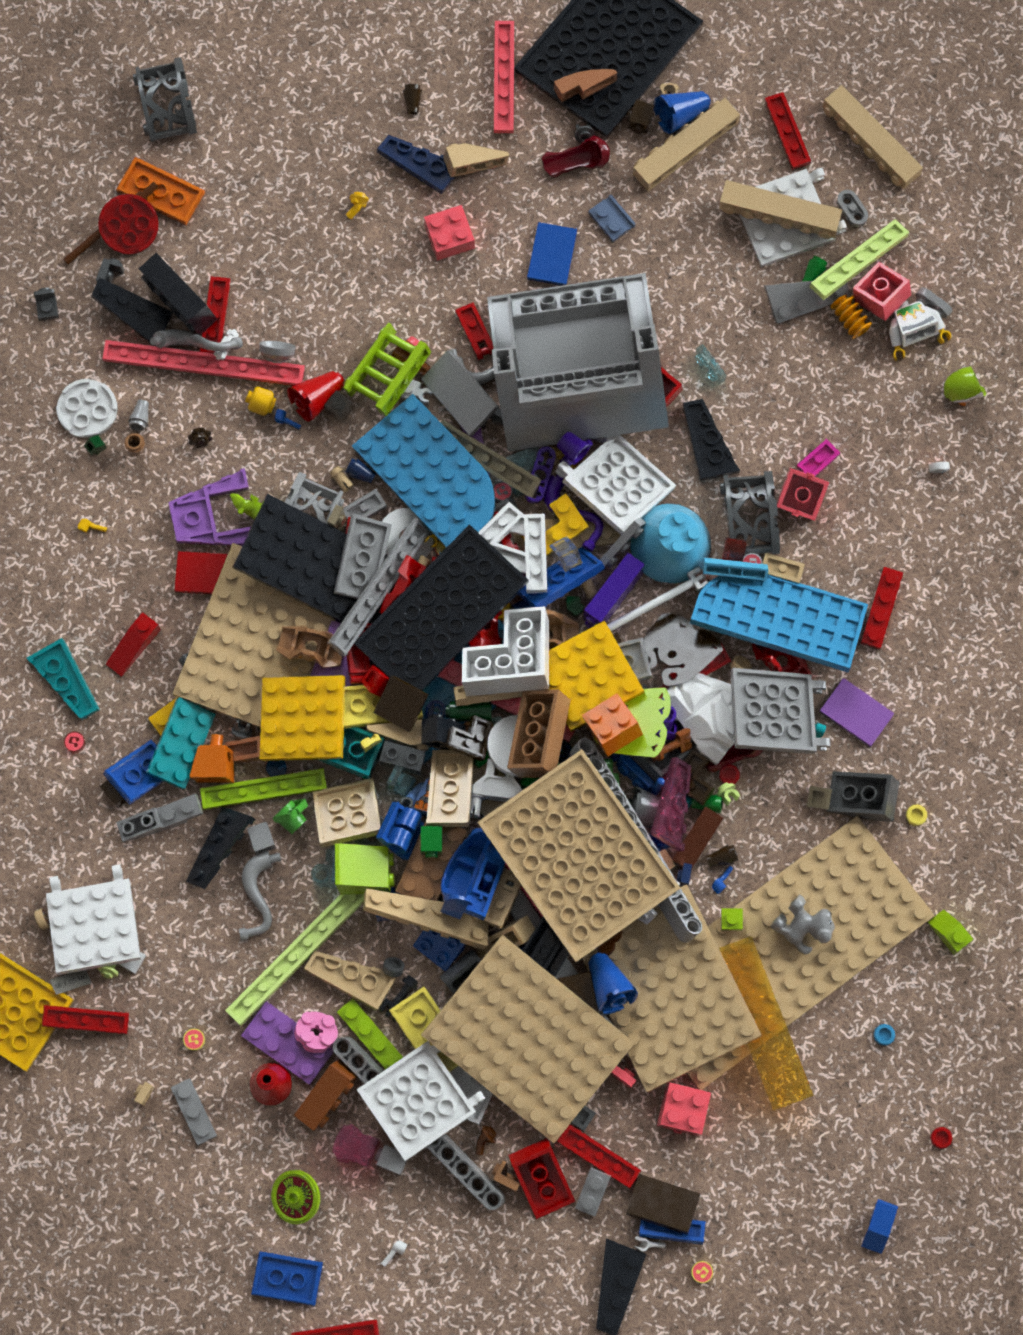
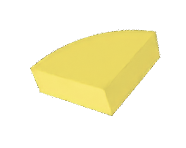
(369, 743)

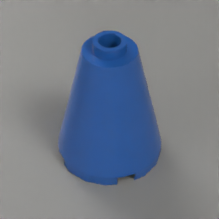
(679, 109)
(610, 984)

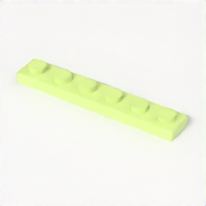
(859, 259)

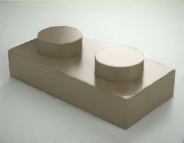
(338, 519)

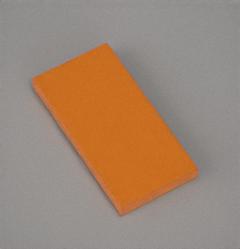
(173, 197)

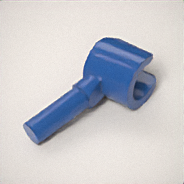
(280, 417)
(718, 886)

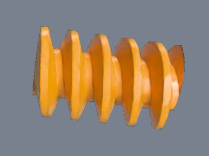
(851, 316)

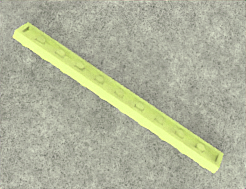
(294, 956)

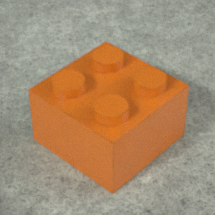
(612, 724)

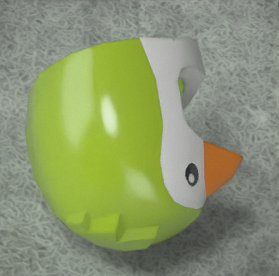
(963, 386)

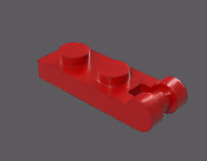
(474, 330)

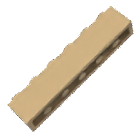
(872, 137)
(686, 144)
(780, 209)

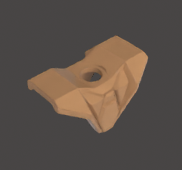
(561, 627)
(293, 646)

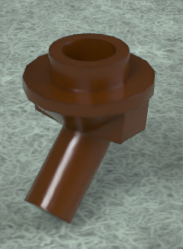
(487, 1135)

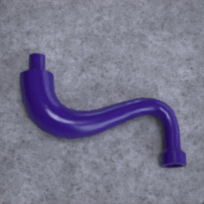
(552, 493)

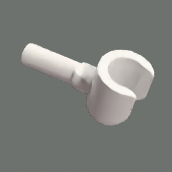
(645, 1244)
(398, 1247)

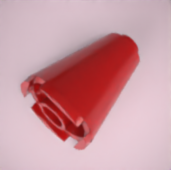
(314, 393)
(276, 1090)

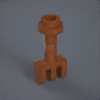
(682, 743)

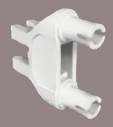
(492, 788)

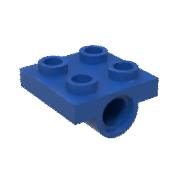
(400, 830)
(439, 949)

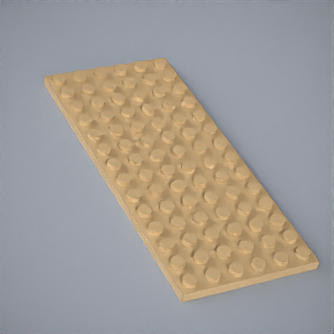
(870, 912)

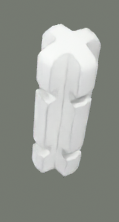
(228, 336)

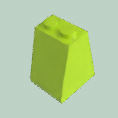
(363, 868)

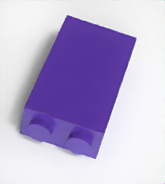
(613, 591)

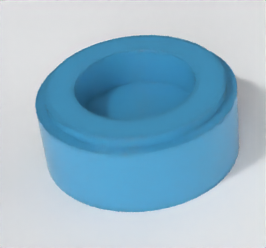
(884, 1035)

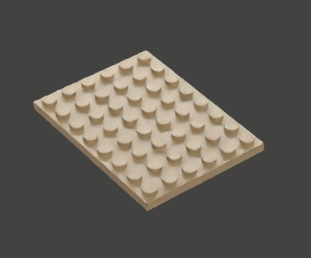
(240, 645)
(578, 855)
(685, 1000)
(527, 1038)

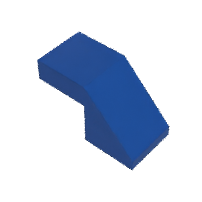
(879, 1226)

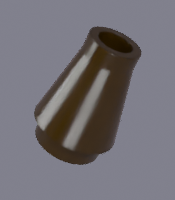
(412, 97)
(724, 856)

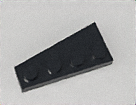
(618, 1281)

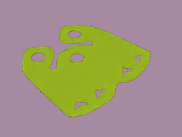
(646, 712)

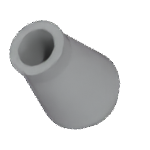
(139, 416)

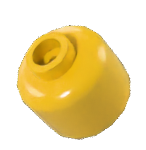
(260, 401)

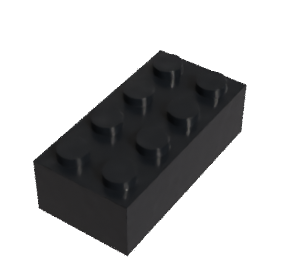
(177, 295)

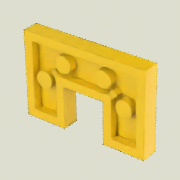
(570, 523)

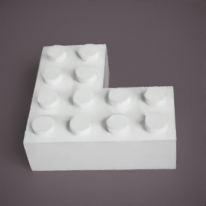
(517, 663)

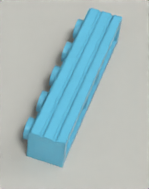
(735, 569)

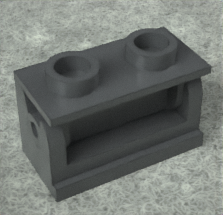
(406, 757)

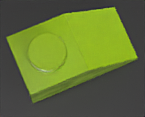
(950, 931)

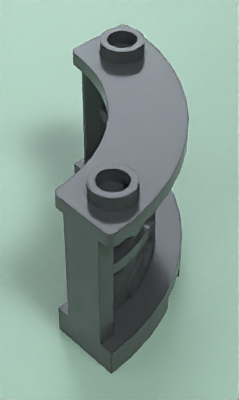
(184, 116)
(762, 486)

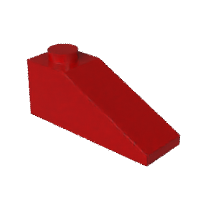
(133, 644)

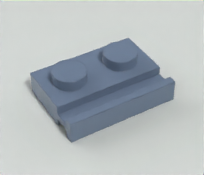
(611, 218)

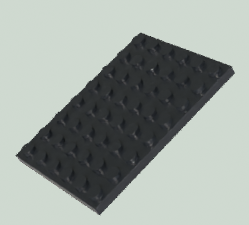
(618, 35)

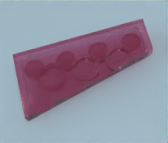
(669, 818)

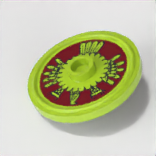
(295, 1196)

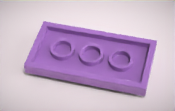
(274, 1035)

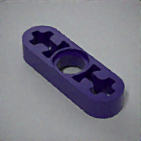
(549, 463)

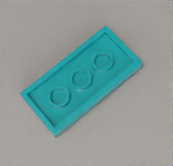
(179, 741)

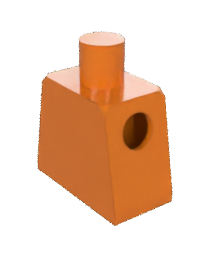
(213, 762)

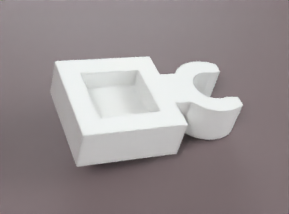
(414, 388)

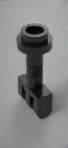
(410, 983)

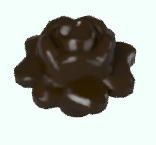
(200, 437)

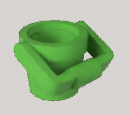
(291, 815)

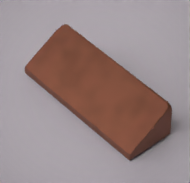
(698, 837)

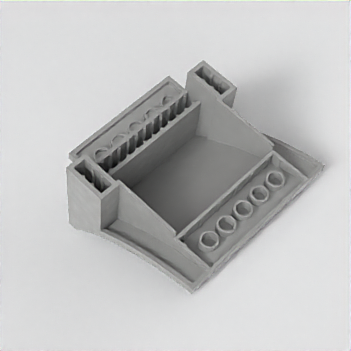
(577, 362)

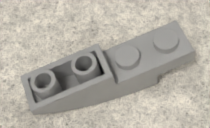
(160, 818)

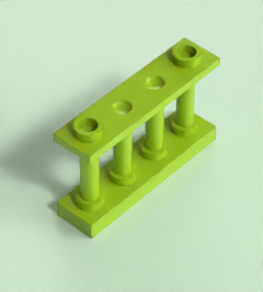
(396, 385)

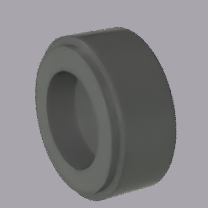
(393, 967)

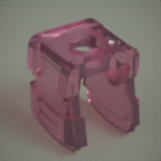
(355, 1146)

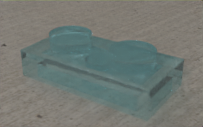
(714, 372)

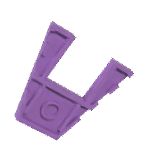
(194, 517)

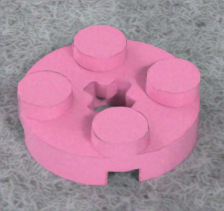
(321, 1022)

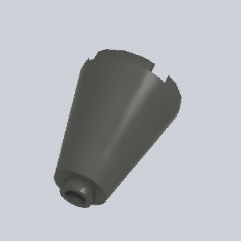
(645, 805)

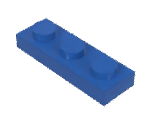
(695, 1234)

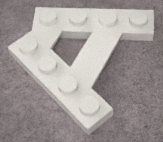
(533, 560)

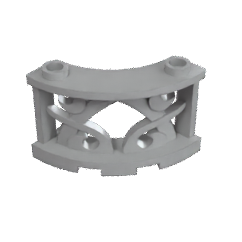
(301, 490)

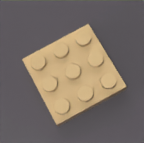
(347, 812)

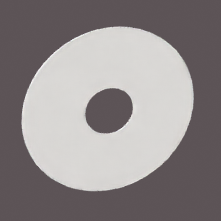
(400, 520)

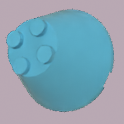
(671, 543)

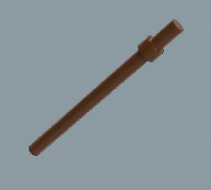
(96, 235)

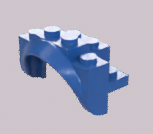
(469, 881)

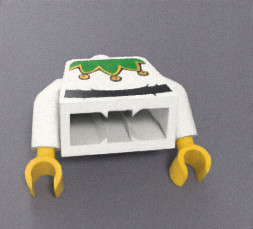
(913, 324)

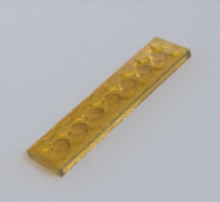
(774, 1051)

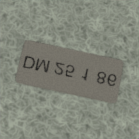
(70, 981)

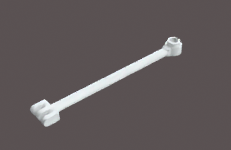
(693, 582)

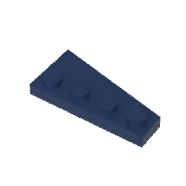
(417, 162)

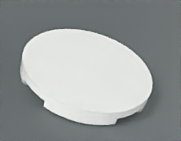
(86, 408)
(500, 743)

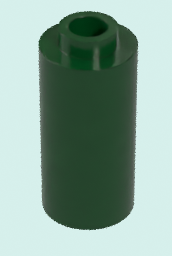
(464, 713)

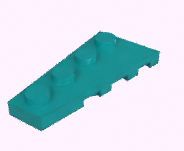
(64, 676)

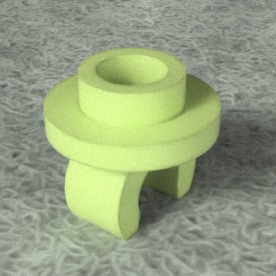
(728, 790)
(108, 971)

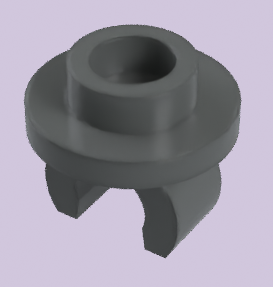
(583, 132)
(241, 731)

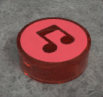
(74, 742)

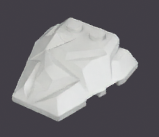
(705, 709)

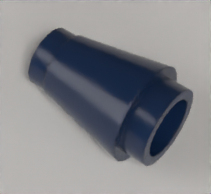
(358, 470)

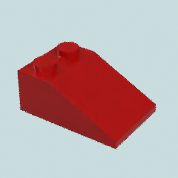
(541, 1178)

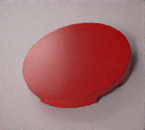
(128, 224)

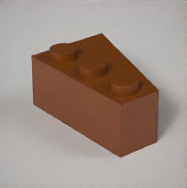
(326, 1095)

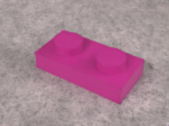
(819, 458)

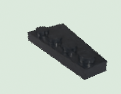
(132, 309)
(709, 448)
(223, 835)

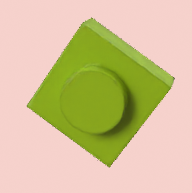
(731, 919)

